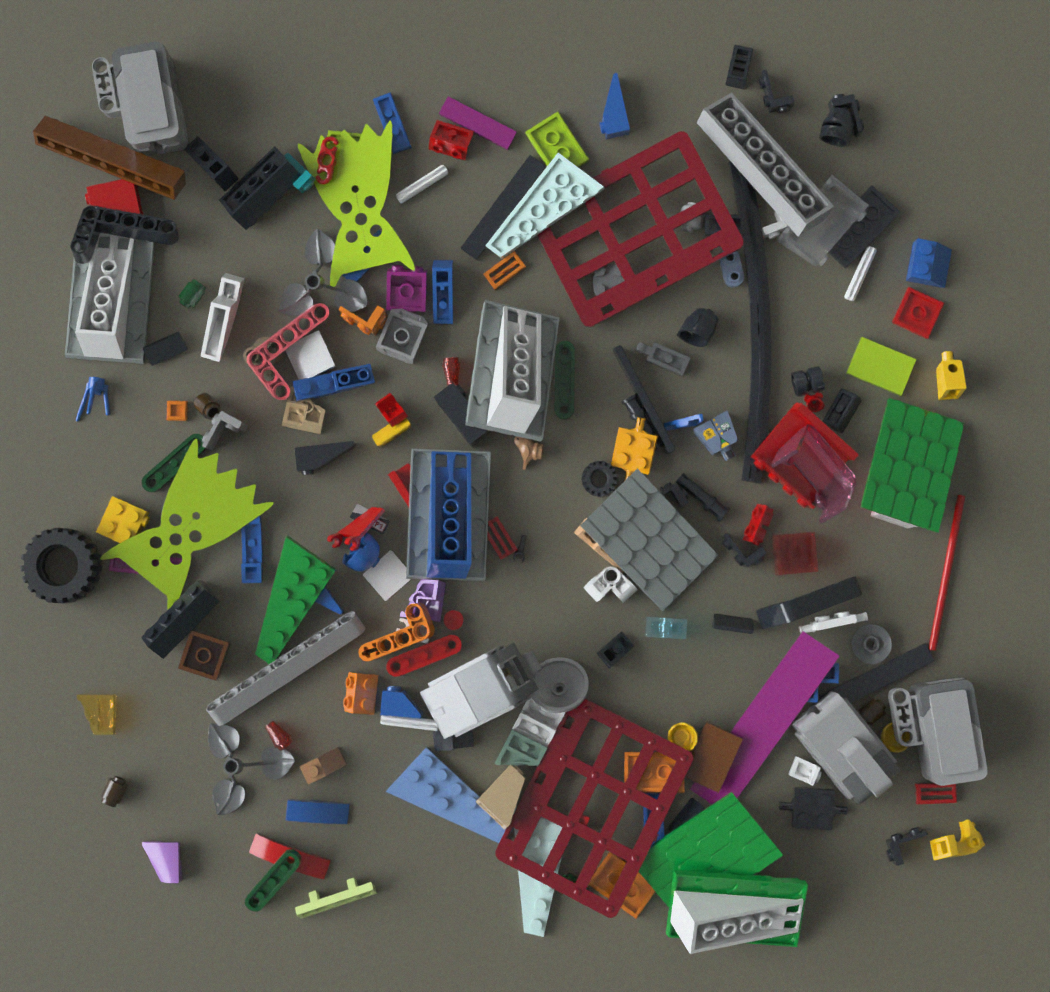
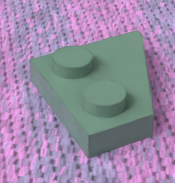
(520, 751)

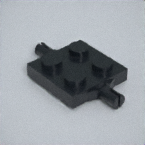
(813, 808)

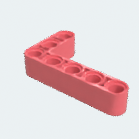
(282, 345)

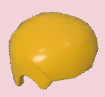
(683, 735)
(889, 741)

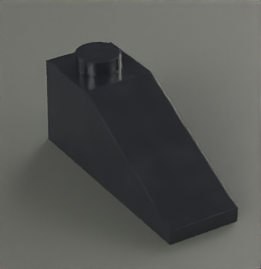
(211, 163)
(318, 456)

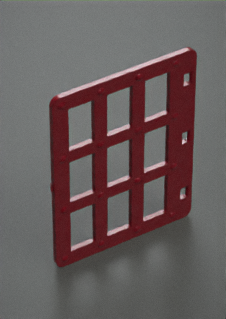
(677, 267)
(536, 797)

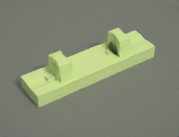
(319, 905)

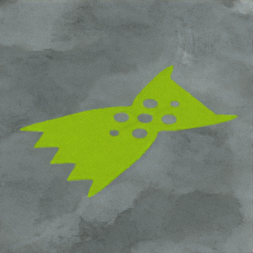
(368, 167)
(221, 512)

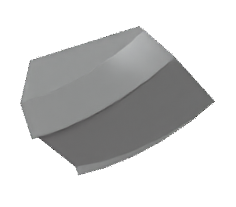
(402, 335)

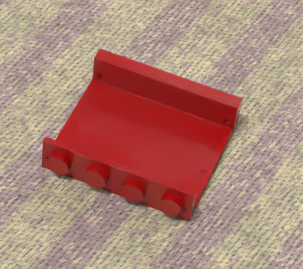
(790, 476)

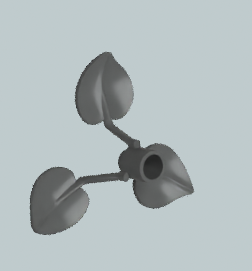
(296, 298)
(222, 741)

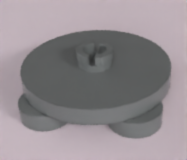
(606, 278)

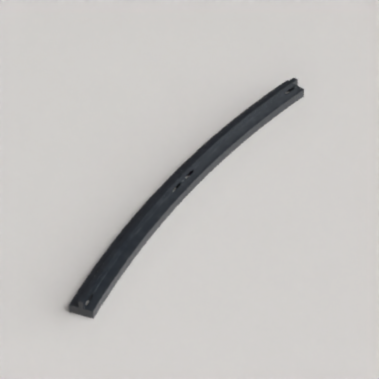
(760, 344)

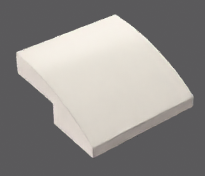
(310, 356)
(537, 723)

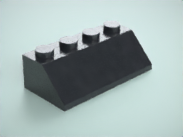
(260, 188)
(180, 619)

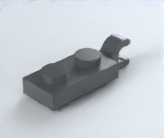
(664, 357)

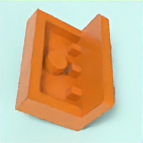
(360, 693)

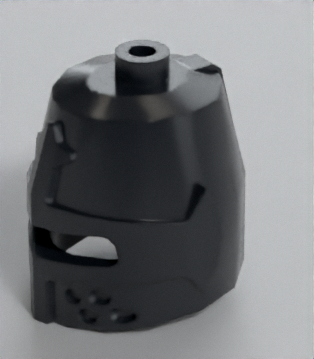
(837, 127)
(701, 324)

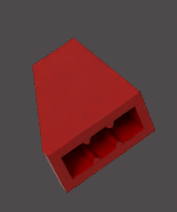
(115, 195)

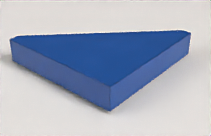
(684, 422)

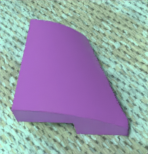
(431, 595)
(165, 860)

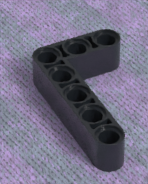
(120, 226)
(809, 603)

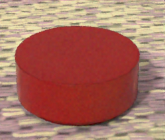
(453, 620)

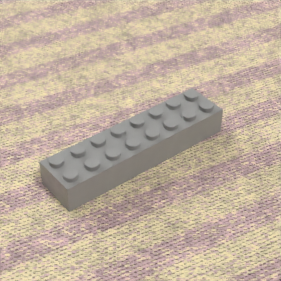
(765, 164)

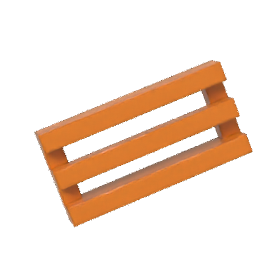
(491, 280)

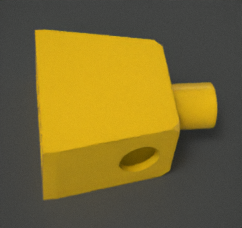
(950, 377)

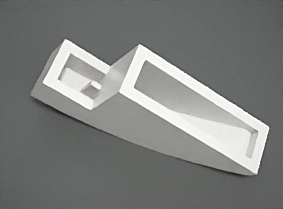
(222, 317)

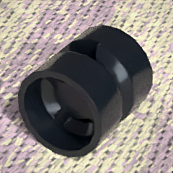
(807, 381)

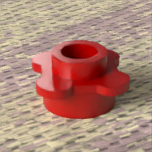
(819, 405)

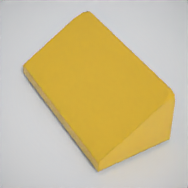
(389, 433)

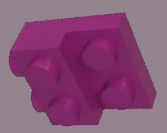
(406, 288)

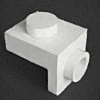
(773, 230)
(805, 771)

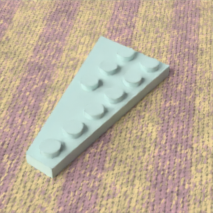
(550, 198)
(536, 896)

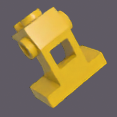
(948, 847)

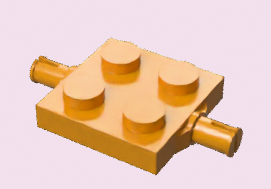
(634, 449)

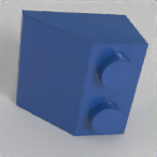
(929, 263)
(398, 703)

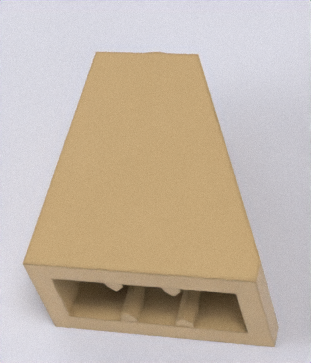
(502, 796)

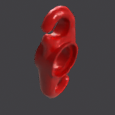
(329, 169)

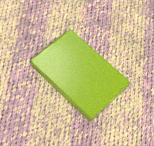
(555, 137)
(881, 366)

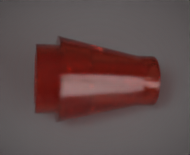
(451, 369)
(279, 736)

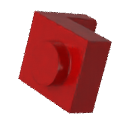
(391, 410)

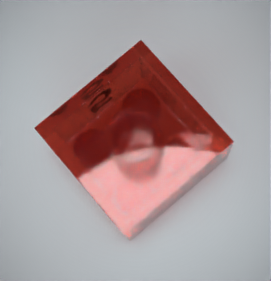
(795, 553)

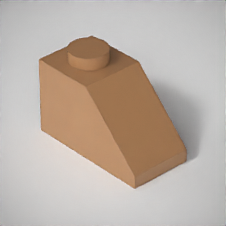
(322, 765)

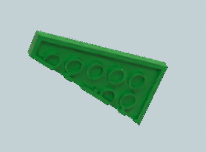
(295, 589)

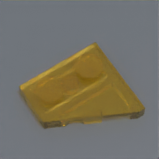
(100, 712)

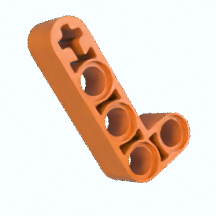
(396, 637)

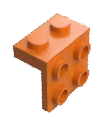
(375, 322)

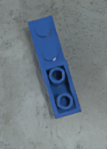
(333, 383)

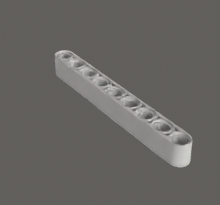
(285, 668)

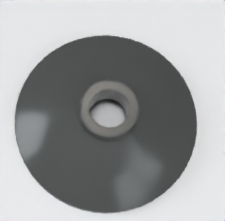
(881, 644)

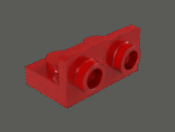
(450, 140)

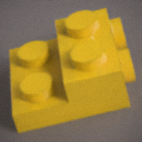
(122, 520)

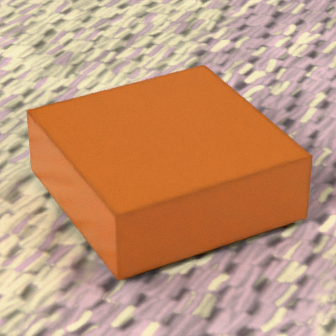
(177, 410)

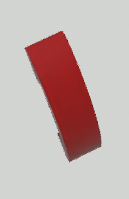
(271, 851)

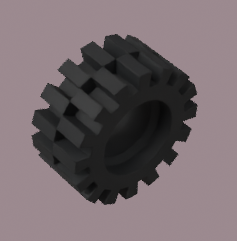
(599, 490)

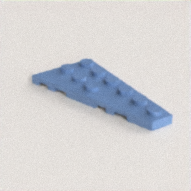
(440, 791)

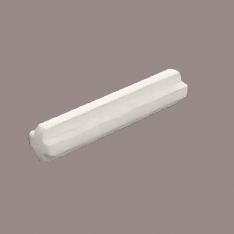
(422, 184)
(860, 273)
(417, 723)

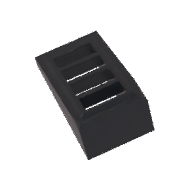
(735, 78)

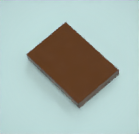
(713, 756)

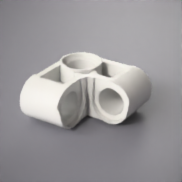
(600, 586)

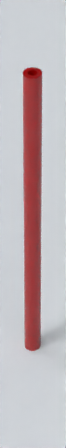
(946, 572)

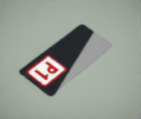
(379, 526)

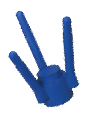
(94, 387)

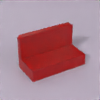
(401, 480)

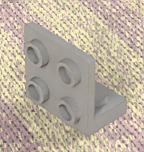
(219, 423)

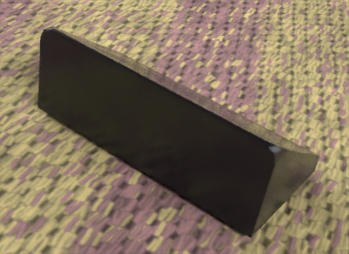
(842, 410)
(733, 623)
(689, 811)

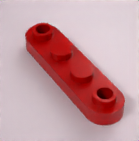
(423, 655)

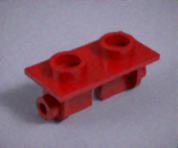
(760, 516)

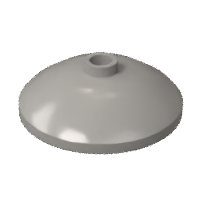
(563, 675)

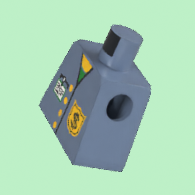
(718, 435)

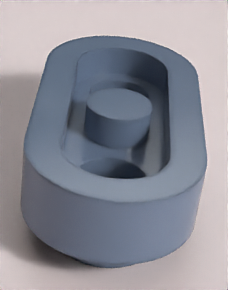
(730, 267)

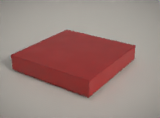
(918, 312)

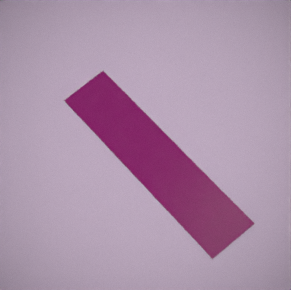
(773, 712)

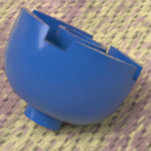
(365, 556)

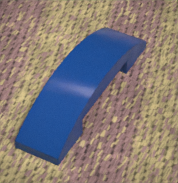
(252, 552)

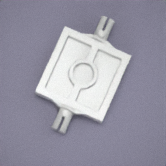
(839, 619)

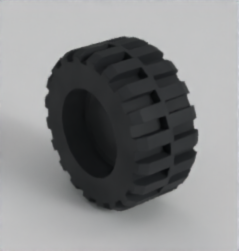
(36, 557)

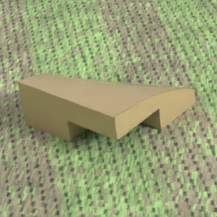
(303, 414)

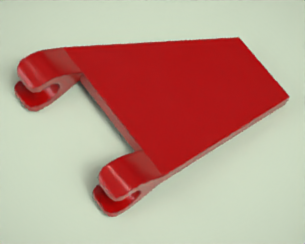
(356, 529)

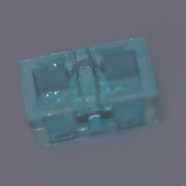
(665, 627)

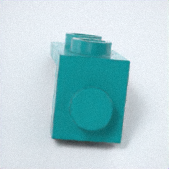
(306, 180)

